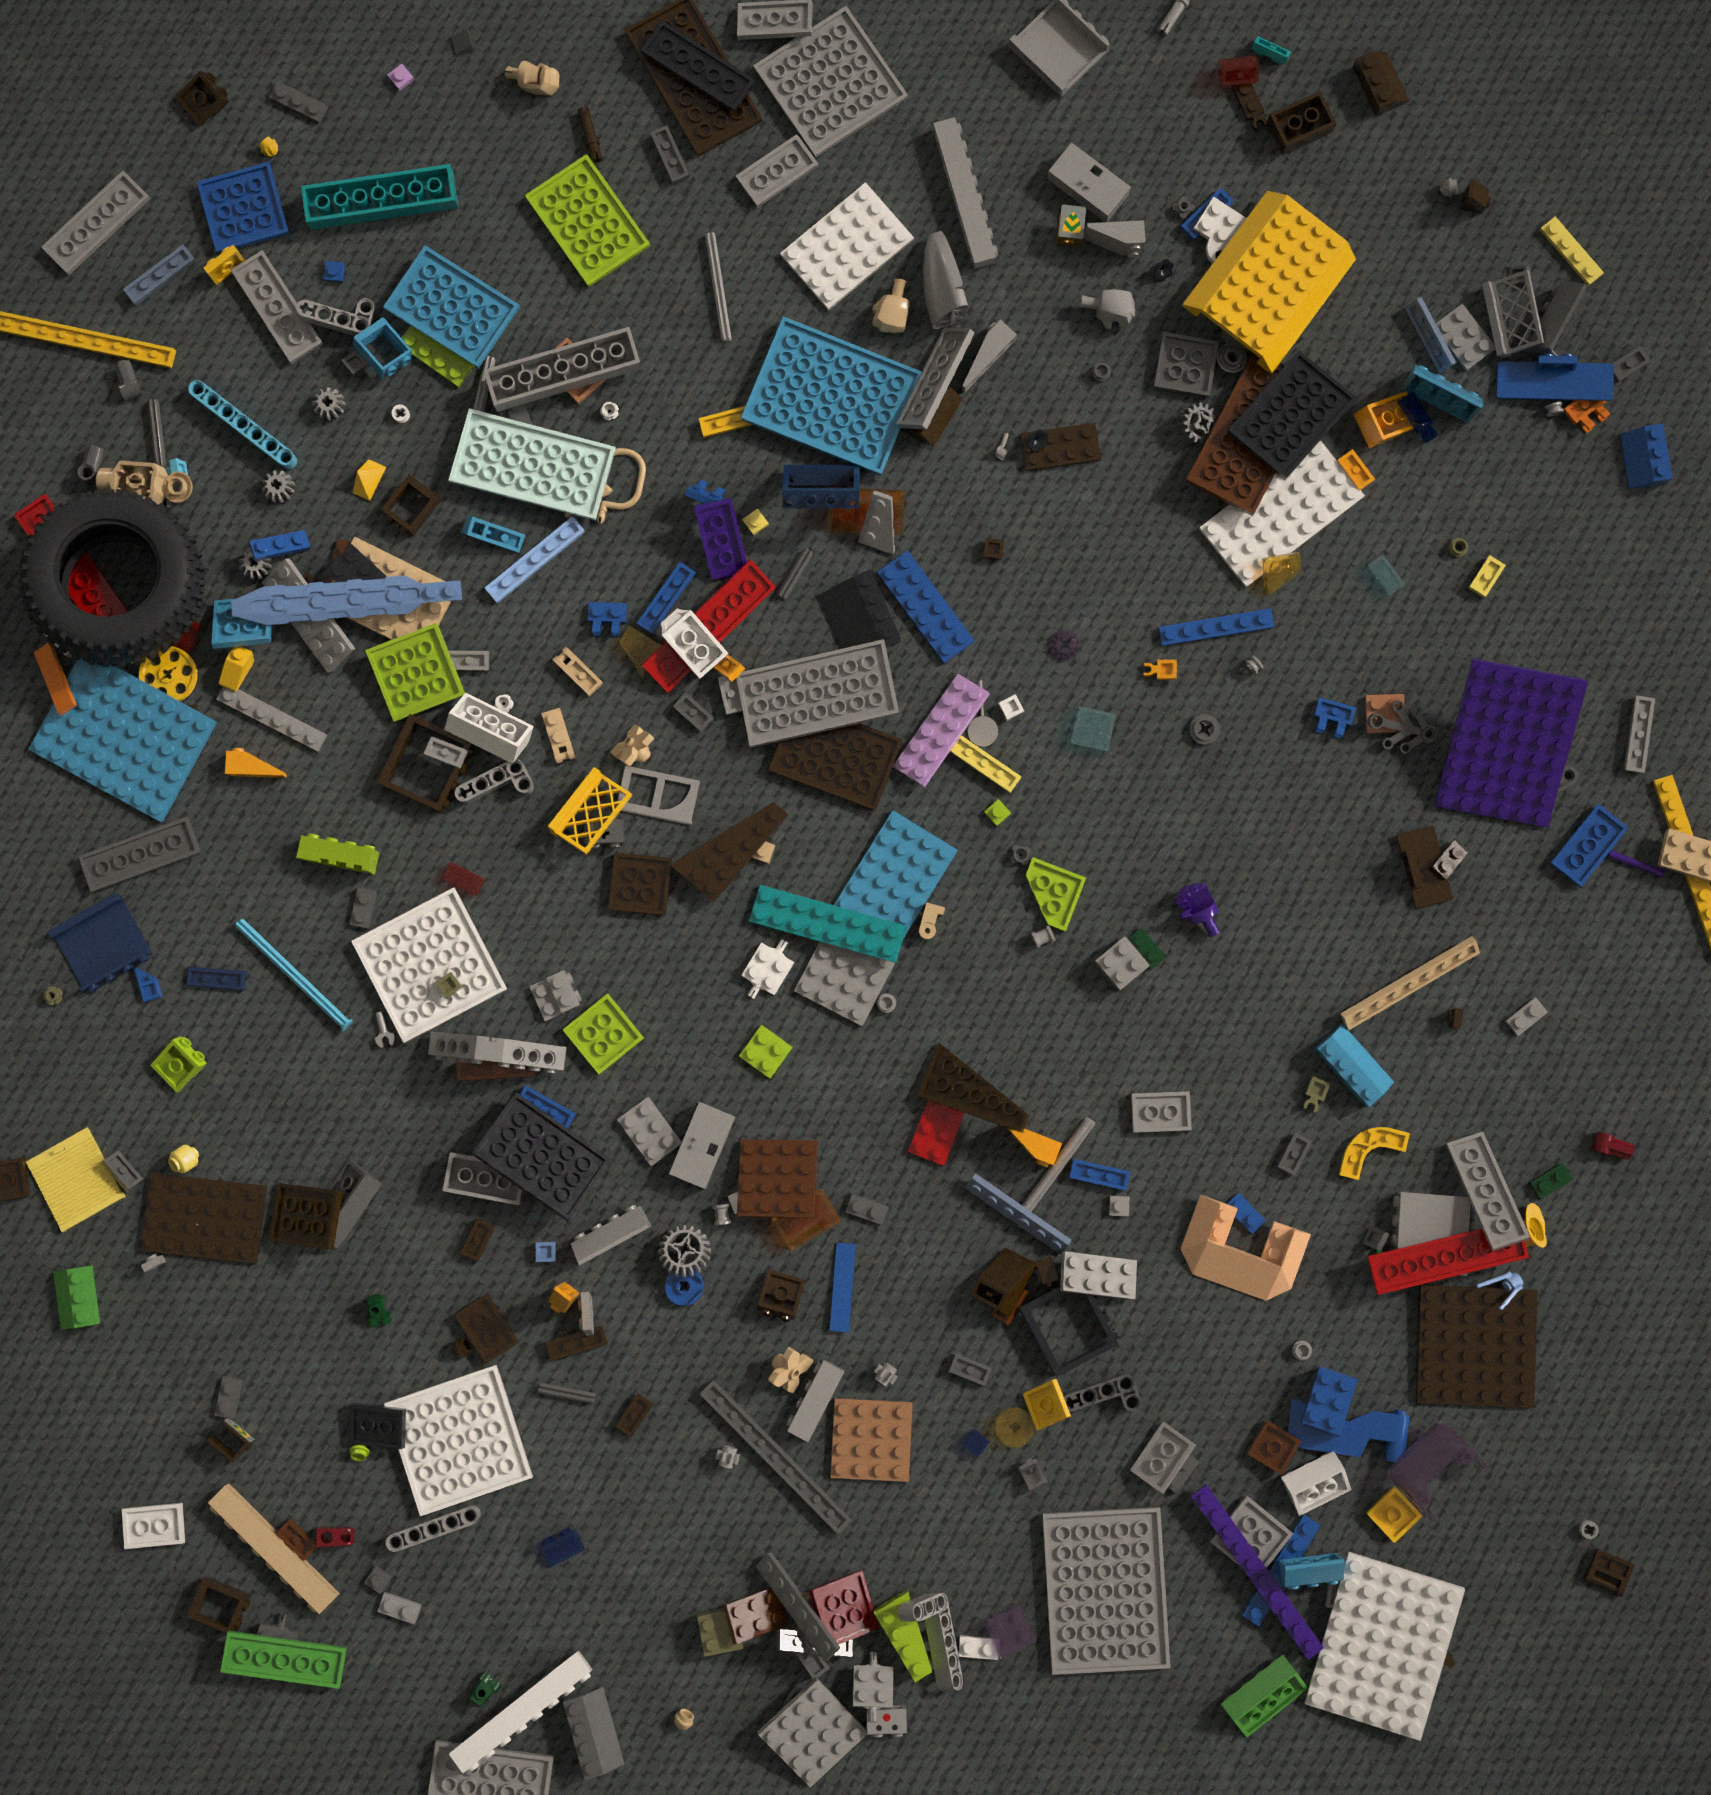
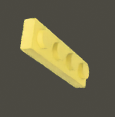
(1571, 251)
(985, 764)

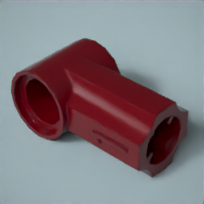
(1608, 1145)

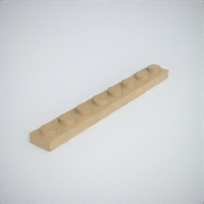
(1410, 983)

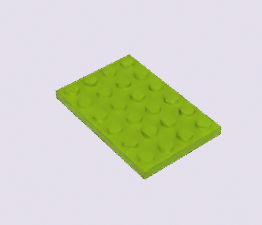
(587, 220)

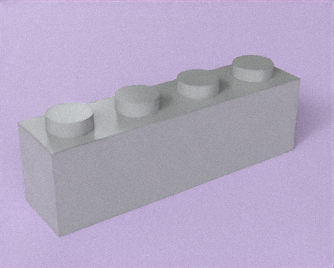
(815, 1401)

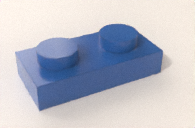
(1246, 1213)

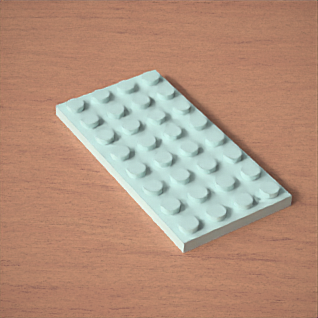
(532, 464)

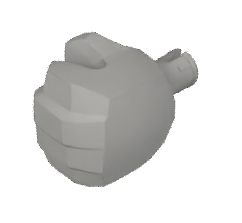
(1111, 307)

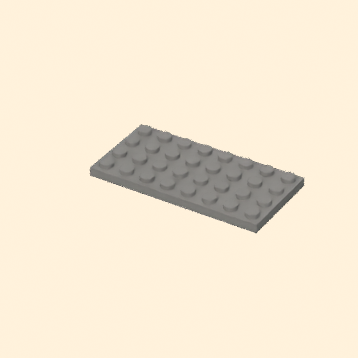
(817, 693)

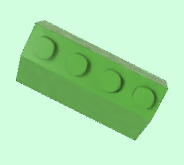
(1264, 1696)

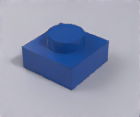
(334, 271)

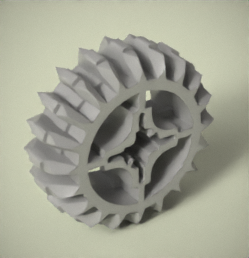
(676, 1248)

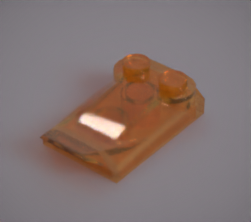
(794, 1232)

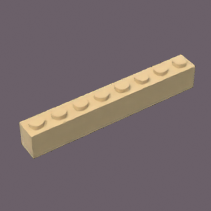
(267, 1544)

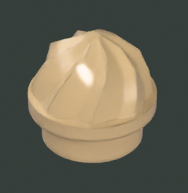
(683, 1719)

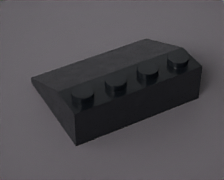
(859, 612)

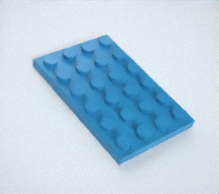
(451, 306)
(897, 872)

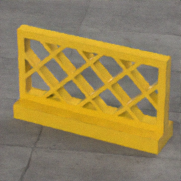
(574, 805)

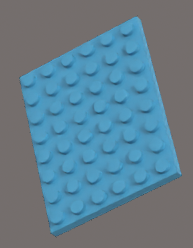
(830, 395)
(125, 737)

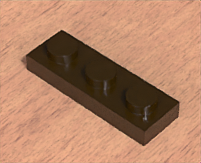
(575, 1343)

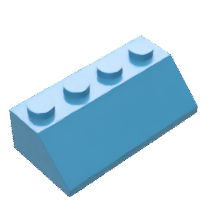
(1354, 1066)

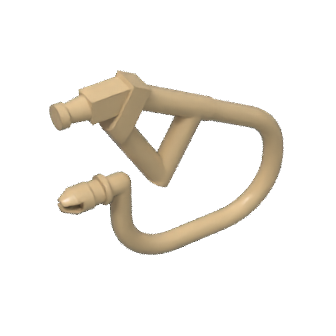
(607, 491)

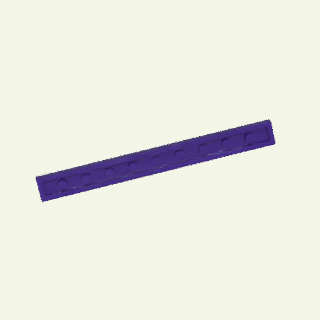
(1257, 1572)

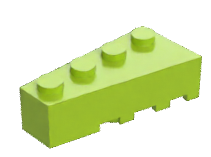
(338, 854)
(904, 1636)

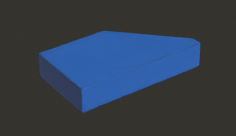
(148, 985)

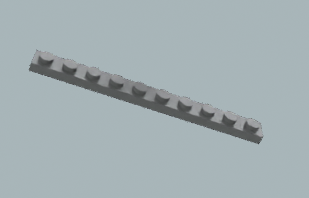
(776, 1457)

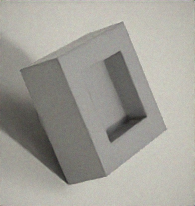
(1119, 1206)
(153, 1262)

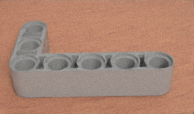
(941, 1637)

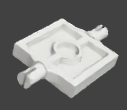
(767, 968)

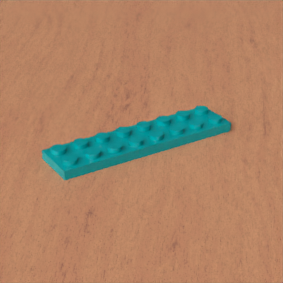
(828, 924)

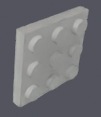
(1260, 1530)

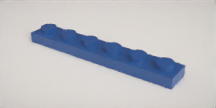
(1216, 627)
(1294, 1548)

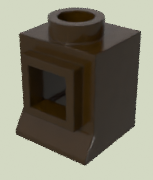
(1046, 1271)

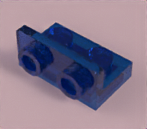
(562, 1547)

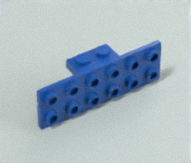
(1555, 379)

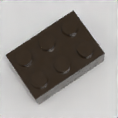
(1301, 122)

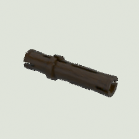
(592, 142)

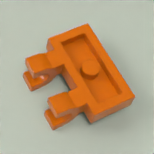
(1579, 411)

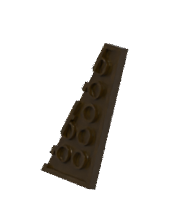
(962, 1089)

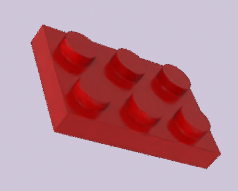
(936, 1132)

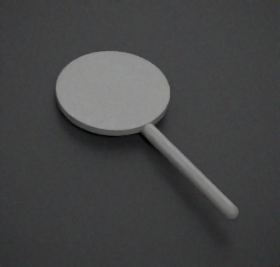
(982, 730)

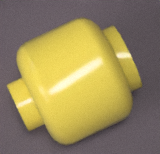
(183, 1159)

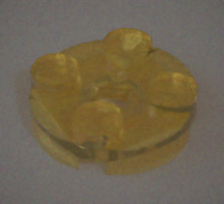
(1007, 1418)

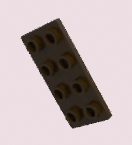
(1419, 851)

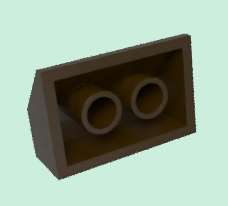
(1380, 82)
(941, 418)

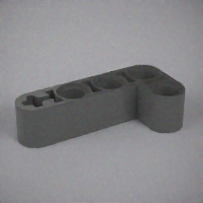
(1098, 1396)

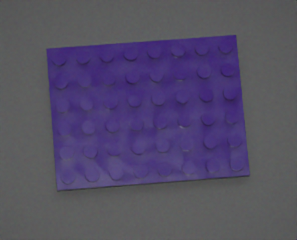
(1510, 742)

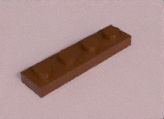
(489, 1070)

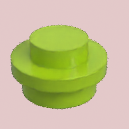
(359, 1452)

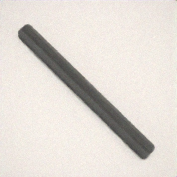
(157, 438)

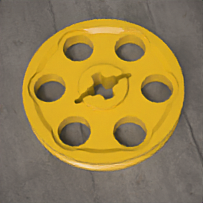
(177, 675)

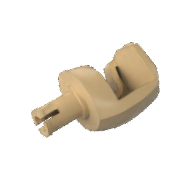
(535, 79)
(892, 310)

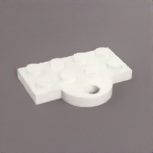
(1218, 226)

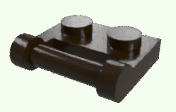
(1611, 1566)

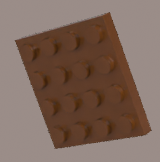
(777, 1179)

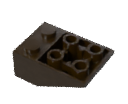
(1004, 1281)

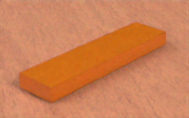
(55, 679)

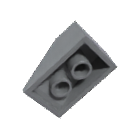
(1120, 237)

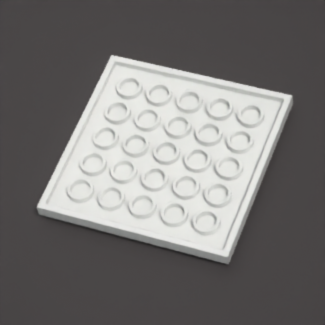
(416, 952)
(460, 1441)

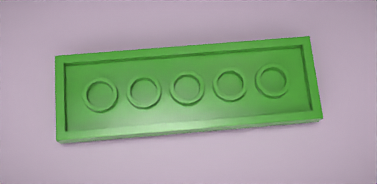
(283, 1659)

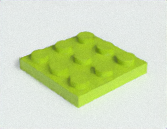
(603, 1034)

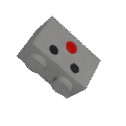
(889, 1721)

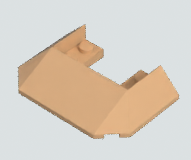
(1254, 1275)

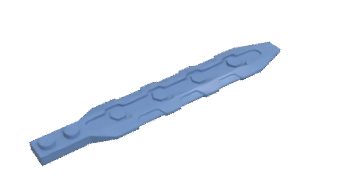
(341, 599)

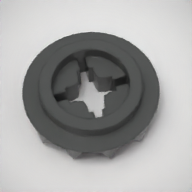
(1205, 720)

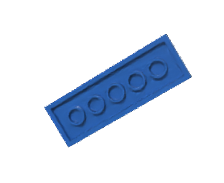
(925, 607)

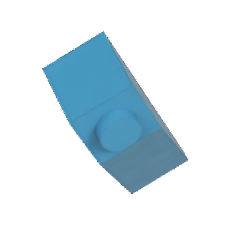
(493, 533)

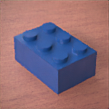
(1329, 1402)

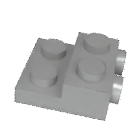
(556, 995)

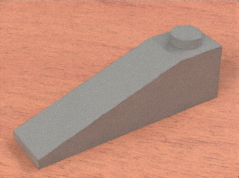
(994, 345)

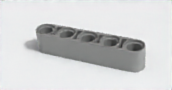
(424, 1532)

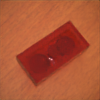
(463, 879)

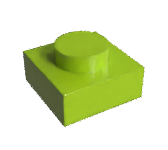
(997, 812)

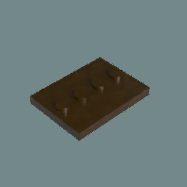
(305, 1216)

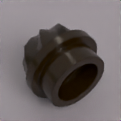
(461, 1347)

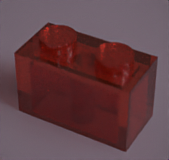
(1238, 70)

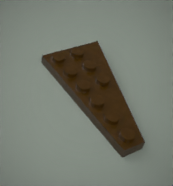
(722, 858)

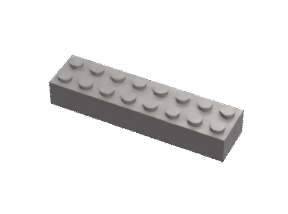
(562, 369)

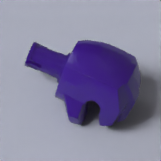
(1198, 906)

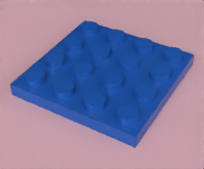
(243, 207)

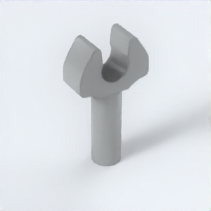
(383, 1031)

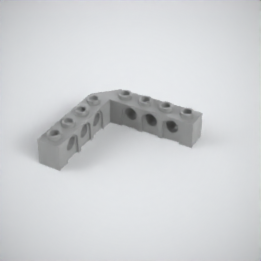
(504, 1051)

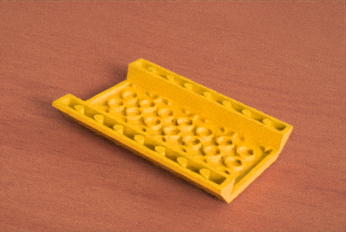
(1272, 277)

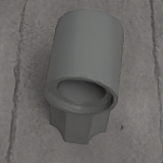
(129, 383)
(91, 463)

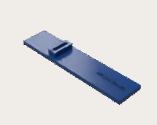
(842, 1287)

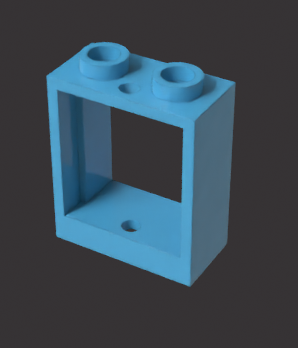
(372, 333)

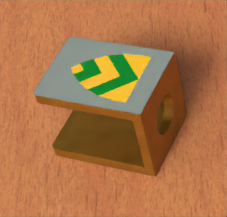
(1071, 225)

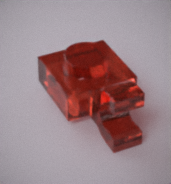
(189, 640)

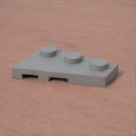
(878, 524)

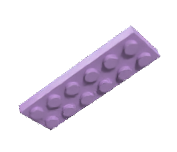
(941, 730)

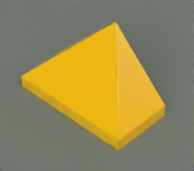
(368, 479)

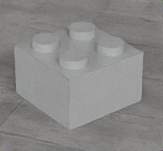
(1121, 963)

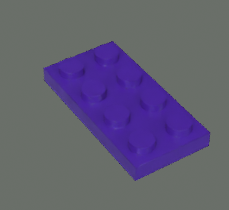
(720, 537)

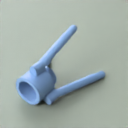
(1511, 1282)

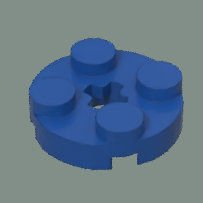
(684, 1297)

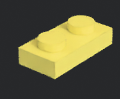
(1486, 576)

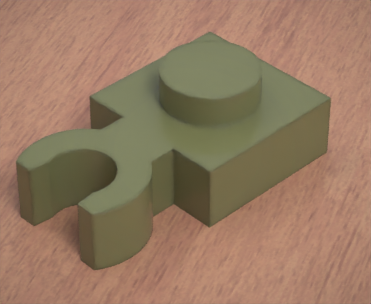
(1317, 1090)

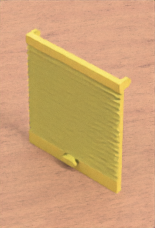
(74, 1179)

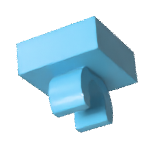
(175, 466)

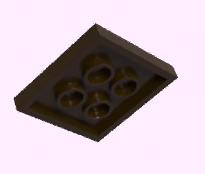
(640, 884)

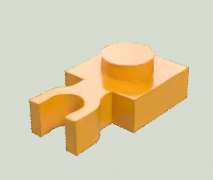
(1164, 670)

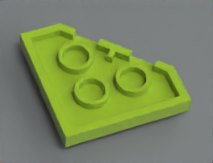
(1054, 891)

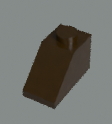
(1475, 197)

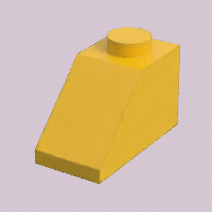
(236, 668)

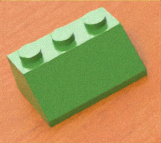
(76, 1297)

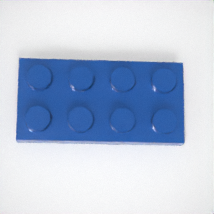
(1589, 845)

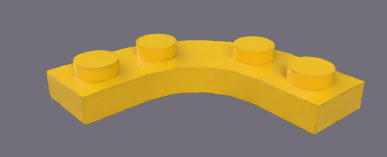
(1365, 1142)

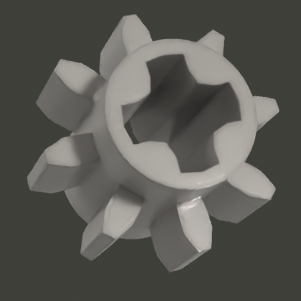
(885, 1374)
(727, 1456)

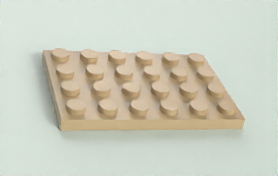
(398, 625)

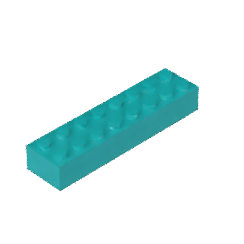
(379, 197)

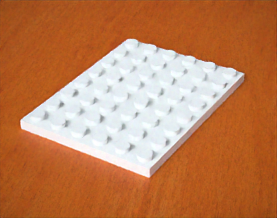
(1384, 1646)

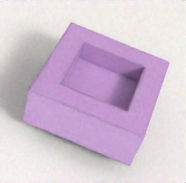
(400, 77)

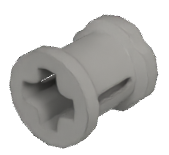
(1043, 936)
(721, 1214)

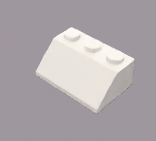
(1316, 1483)

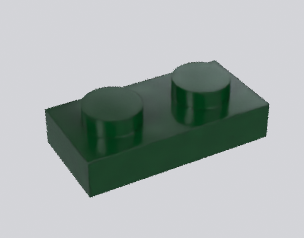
(1147, 948)
(1551, 1181)

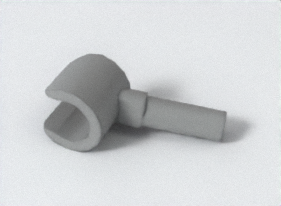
(1001, 452)

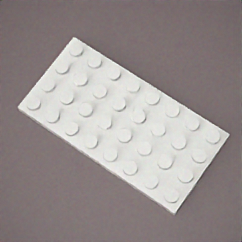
(1285, 517)

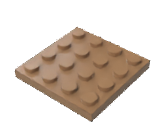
(871, 1439)

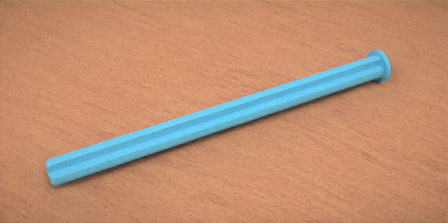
(293, 974)

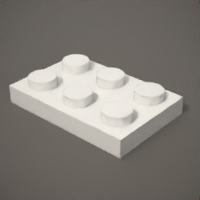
(153, 1525)

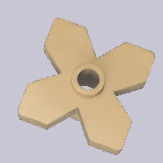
(633, 747)
(788, 1368)

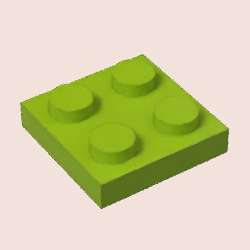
(765, 1051)

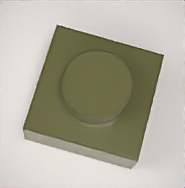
(449, 985)

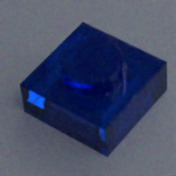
(976, 1442)

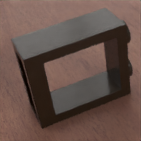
(434, 501)
(200, 1597)

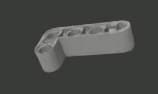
(335, 314)
(492, 785)

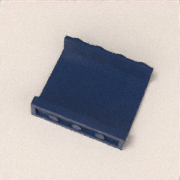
(101, 942)

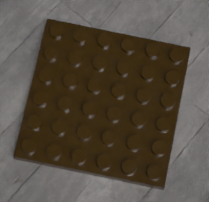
(1475, 1350)

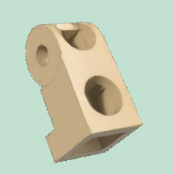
(927, 927)

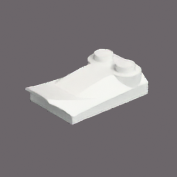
(692, 641)

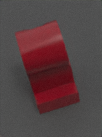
(334, 1536)

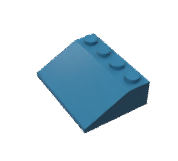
(1443, 394)

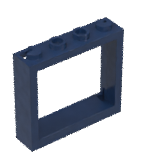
(821, 497)

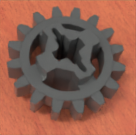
(1198, 423)

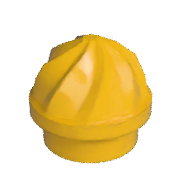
(268, 147)

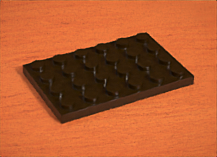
(841, 761)
(203, 1218)

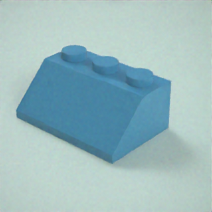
(1312, 1570)

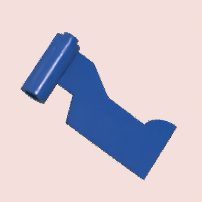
(1355, 1433)

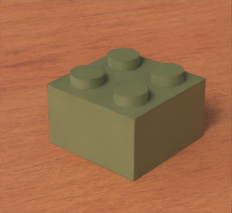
(716, 1633)

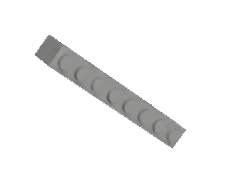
(964, 192)

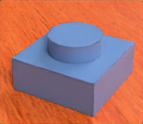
(545, 1251)

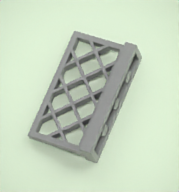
(1498, 321)

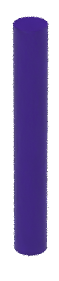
(1635, 863)

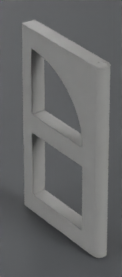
(679, 814)

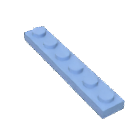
(535, 559)

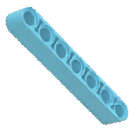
(236, 419)

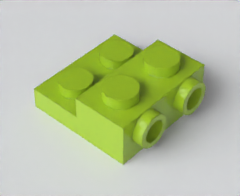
(179, 1063)

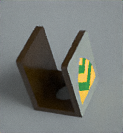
(224, 1449)

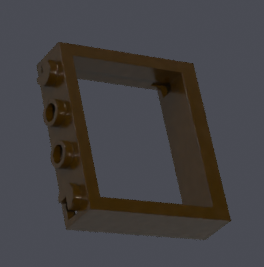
(398, 752)

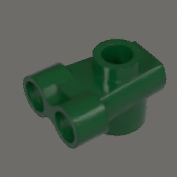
(377, 1311)
(487, 1686)

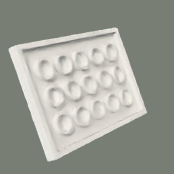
(847, 246)

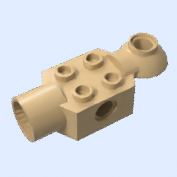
(146, 480)

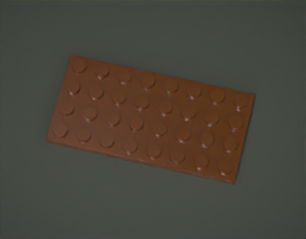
(1224, 465)

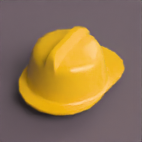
(1535, 1226)

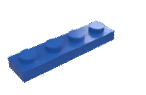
(666, 598)

